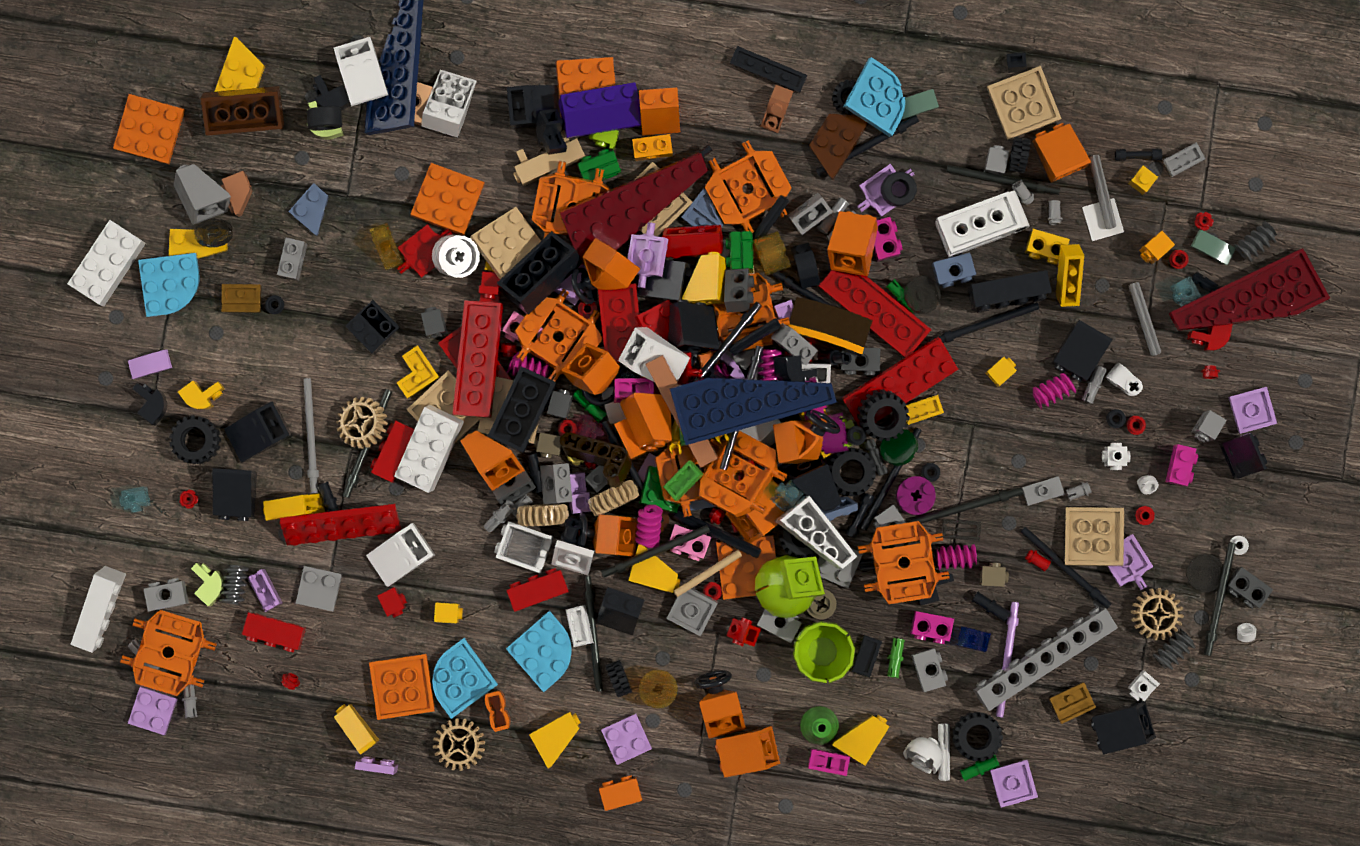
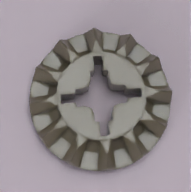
(823, 613)

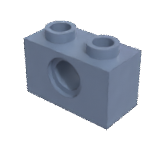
(962, 262)

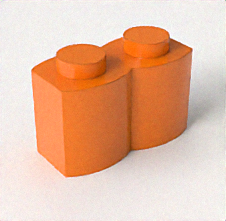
(499, 716)

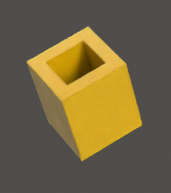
(1143, 180)
(1001, 371)
(448, 612)

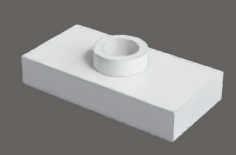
(579, 626)

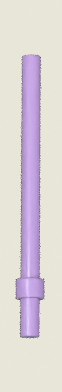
(1012, 622)

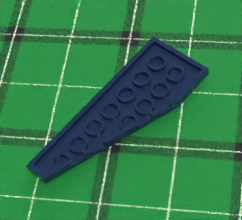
(400, 73)
(728, 405)

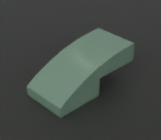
(920, 103)
(1213, 247)

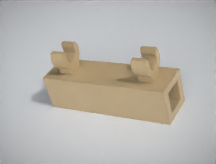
(546, 164)

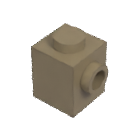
(547, 445)
(993, 575)

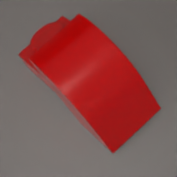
(489, 290)
(1214, 340)

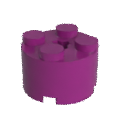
(835, 442)
(911, 485)

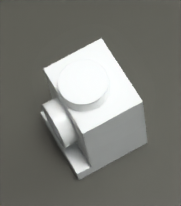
(1142, 678)

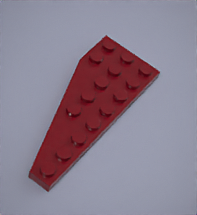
(629, 207)
(1269, 293)

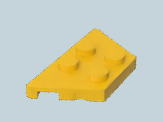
(240, 69)

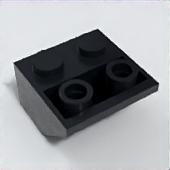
(373, 327)

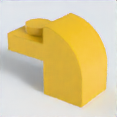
(197, 399)

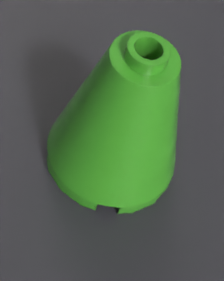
(816, 717)

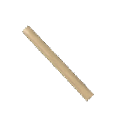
(707, 573)

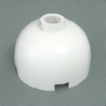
(925, 754)

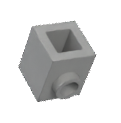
(996, 160)

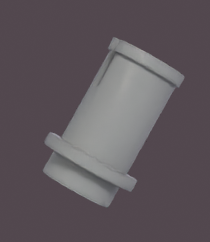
(1025, 195)
(1054, 213)
(1078, 491)
(524, 500)

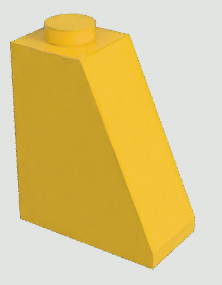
(707, 280)
(293, 506)
(654, 573)
(355, 728)
(555, 736)
(863, 738)

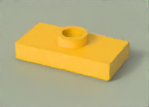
(924, 409)

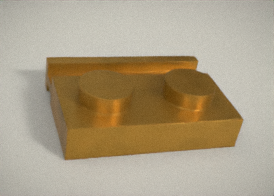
(241, 298)
(1072, 702)

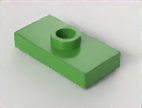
(683, 480)

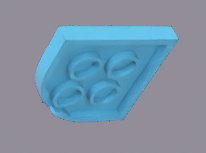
(877, 97)
(168, 282)
(543, 651)
(460, 678)

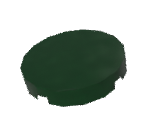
(899, 450)

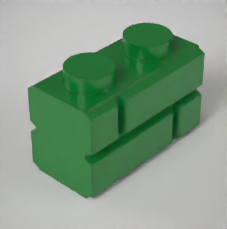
(605, 160)
(741, 250)

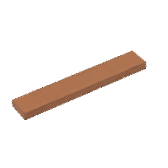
(664, 380)

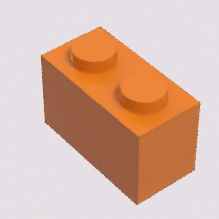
(620, 793)

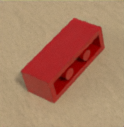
(693, 240)
(392, 451)
(537, 589)
(273, 632)

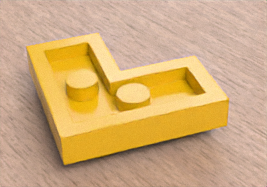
(421, 374)

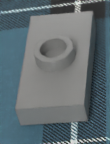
(1183, 160)
(1043, 491)

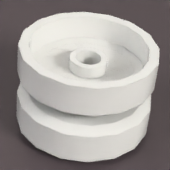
(445, 253)

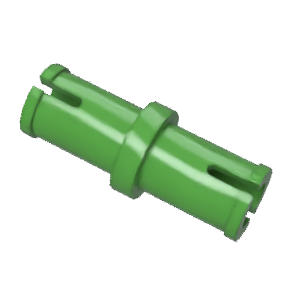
(895, 657)

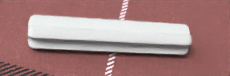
(944, 744)

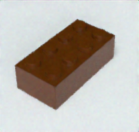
(242, 110)

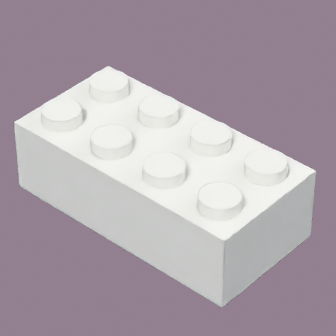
(106, 263)
(429, 448)

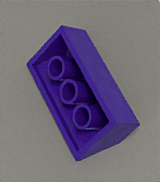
(600, 110)

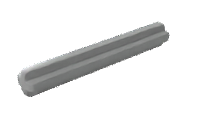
(1102, 192)
(1144, 318)

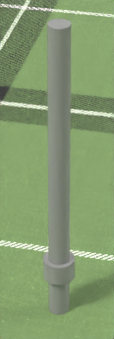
(312, 473)

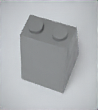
(200, 194)

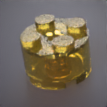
(771, 253)
(648, 683)

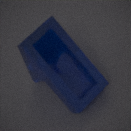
(973, 639)

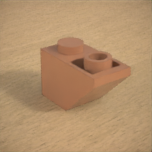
(776, 108)
(239, 190)

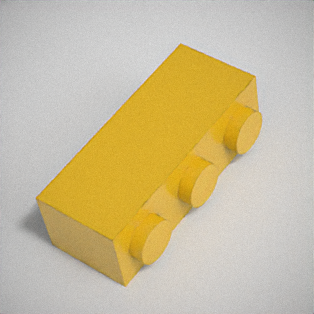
(1069, 275)

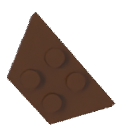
(836, 141)

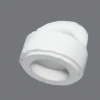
(1147, 484)
(1246, 632)

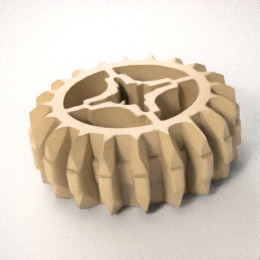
(356, 409)
(613, 498)
(542, 514)
(1157, 622)
(465, 751)

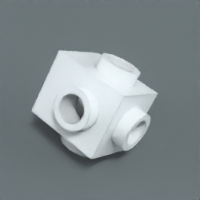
(1109, 459)

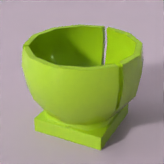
(791, 586)
(823, 652)

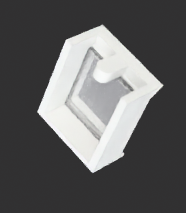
(523, 546)

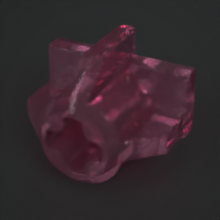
(589, 427)

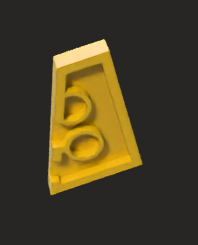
(183, 242)

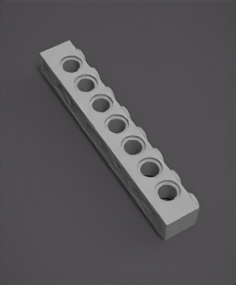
(1104, 626)

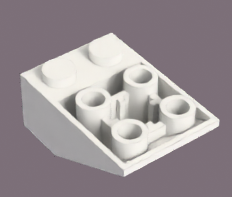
(360, 71)
(448, 103)
(646, 346)
(400, 554)

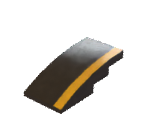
(830, 325)

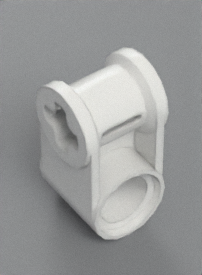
(1121, 377)

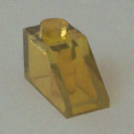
(386, 246)

